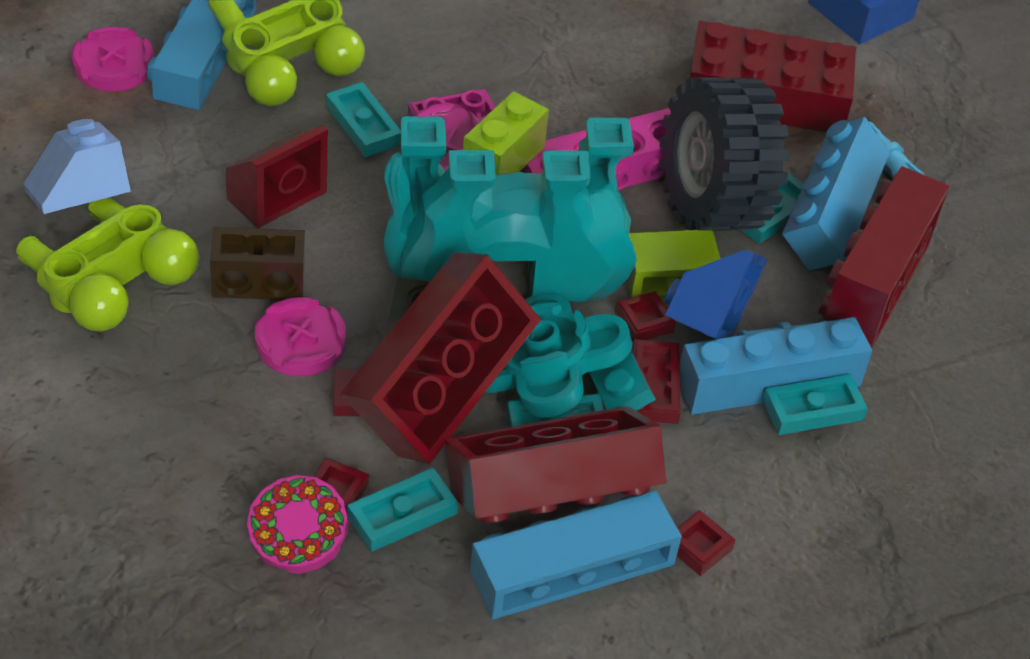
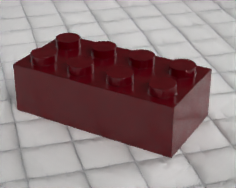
(807, 75)
(885, 252)
(441, 356)
(555, 463)

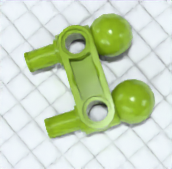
(281, 36)
(91, 270)

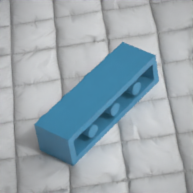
(191, 56)
(836, 193)
(739, 368)
(574, 554)

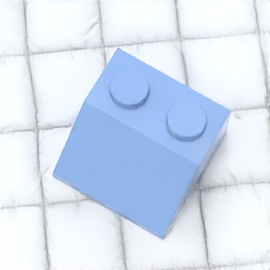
(78, 168)

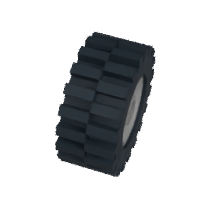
(723, 154)

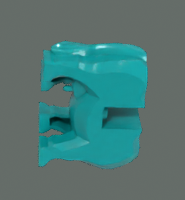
(561, 222)

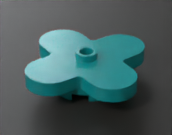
(558, 353)

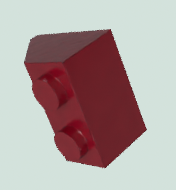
(280, 176)

